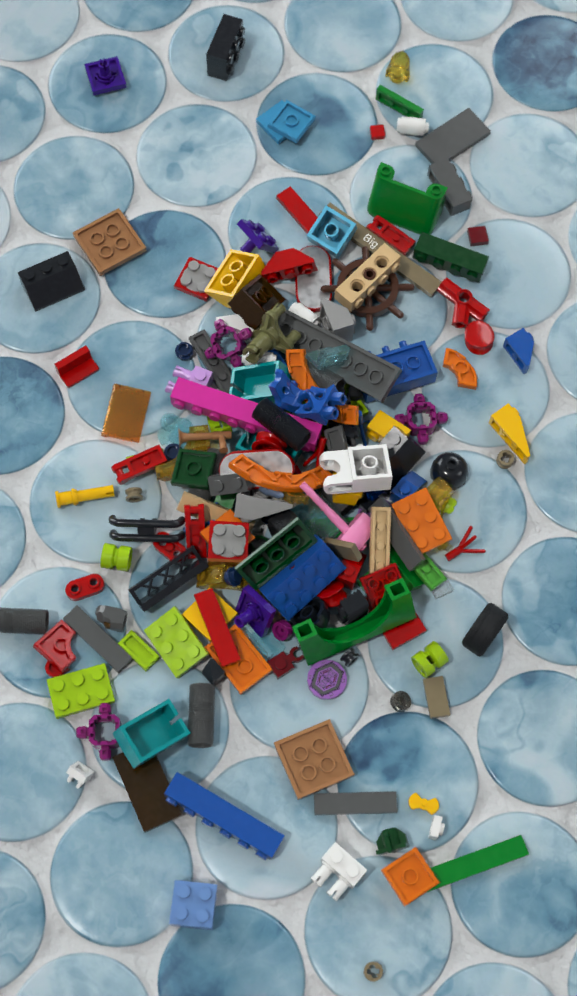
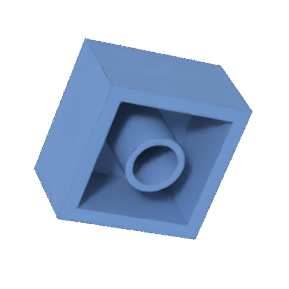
(193, 905)

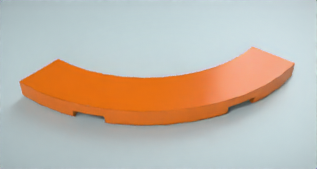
(300, 373)
(277, 480)

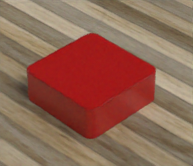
(377, 132)

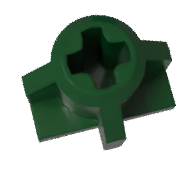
(391, 841)

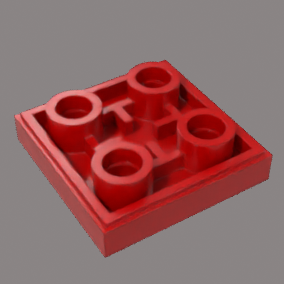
(374, 582)

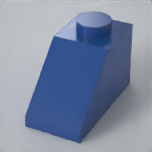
(520, 348)
(406, 486)

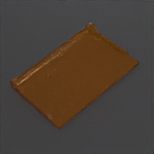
(125, 413)

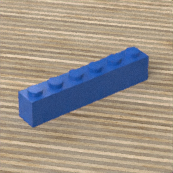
(224, 816)

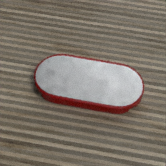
(309, 285)
(271, 459)

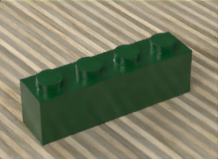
(450, 257)

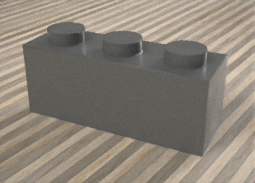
(457, 196)

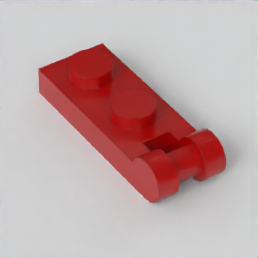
(391, 235)
(139, 464)
(193, 530)

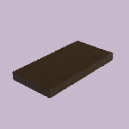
(146, 791)

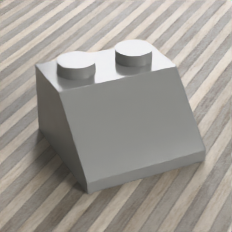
(337, 319)

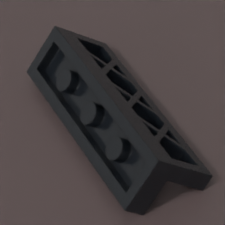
(173, 583)

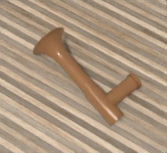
(216, 435)

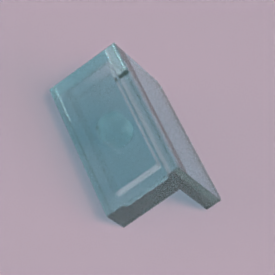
(328, 356)
(267, 646)

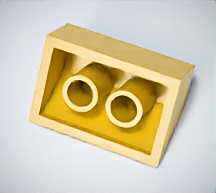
(233, 274)

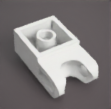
(357, 469)

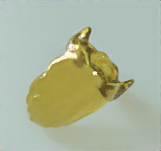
(398, 69)

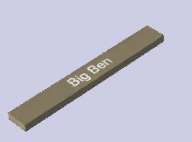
(408, 269)

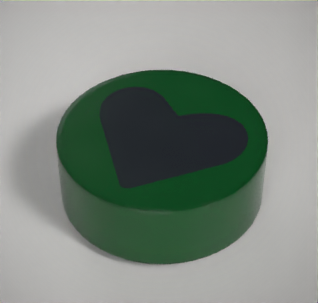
(259, 541)

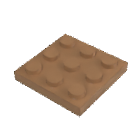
(109, 242)
(313, 759)

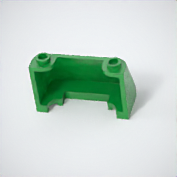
(405, 205)

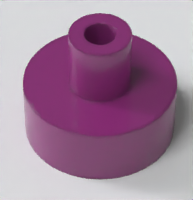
(282, 630)

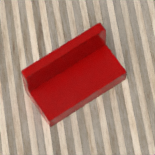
(76, 367)

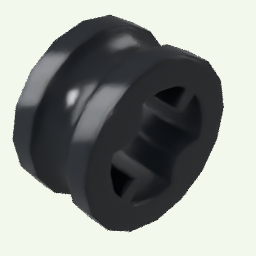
(349, 657)

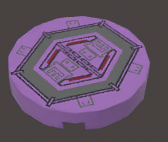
(327, 679)

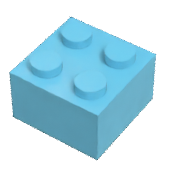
(332, 231)

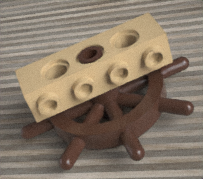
(365, 280)

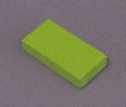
(138, 650)

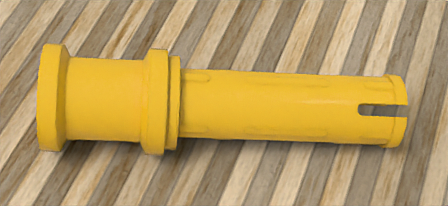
(74, 496)

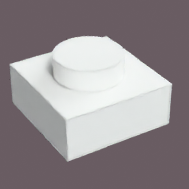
(436, 828)

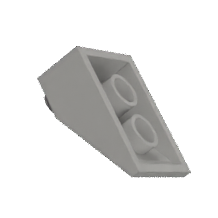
(255, 505)

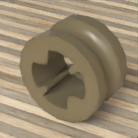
(502, 464)
(133, 494)
(377, 966)

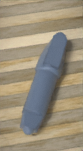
(276, 494)

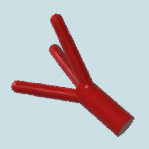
(320, 449)
(460, 549)

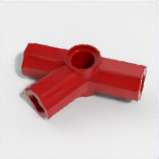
(462, 309)

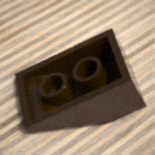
(255, 301)

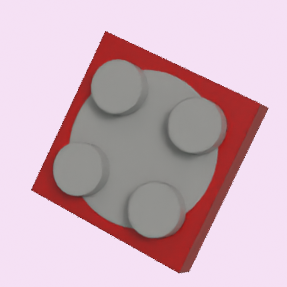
(195, 278)
(228, 540)

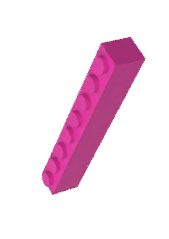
(229, 409)

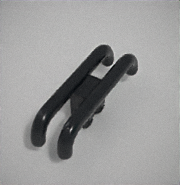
(146, 530)

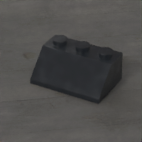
(51, 281)
(402, 454)

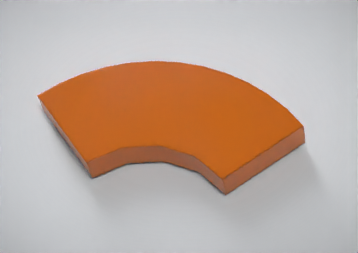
(461, 368)

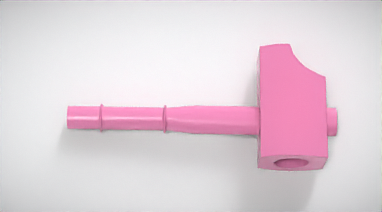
(358, 529)

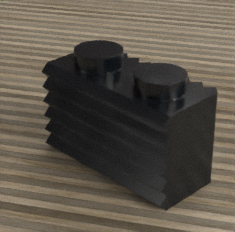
(352, 608)

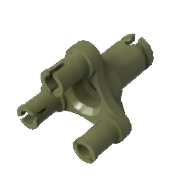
(270, 336)

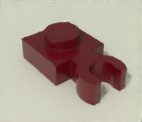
(283, 664)

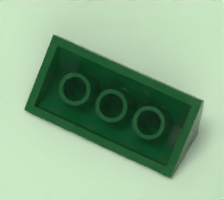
(276, 553)

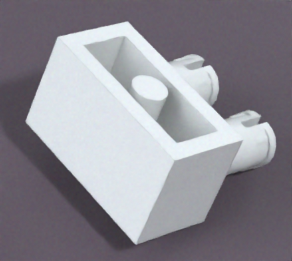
(344, 866)

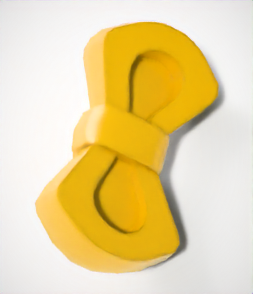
(417, 802)

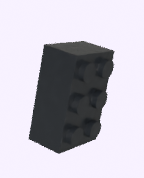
(225, 47)

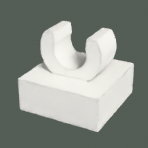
(80, 773)

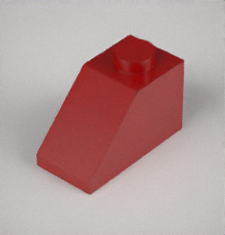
(351, 573)

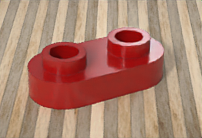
(169, 549)
(85, 588)

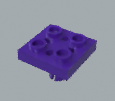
(103, 73)
(257, 237)
(255, 611)

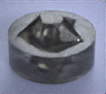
(400, 701)

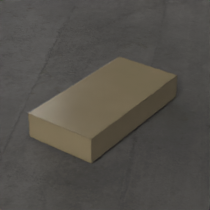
(344, 549)
(436, 697)

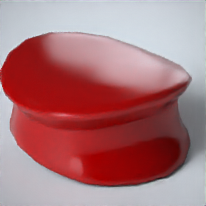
(479, 337)
(268, 440)
(333, 593)

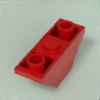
(287, 265)

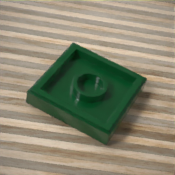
(193, 468)

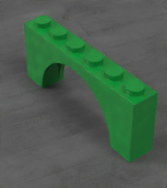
(393, 610)

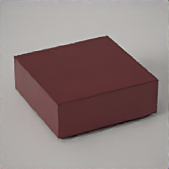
(477, 236)

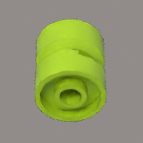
(118, 557)
(434, 654)

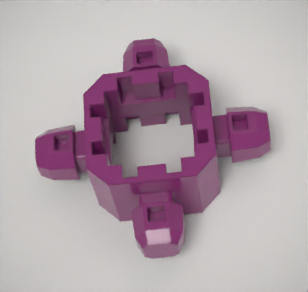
(223, 331)
(423, 431)
(105, 717)

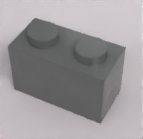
(228, 483)

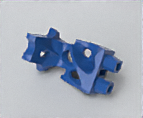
(316, 408)

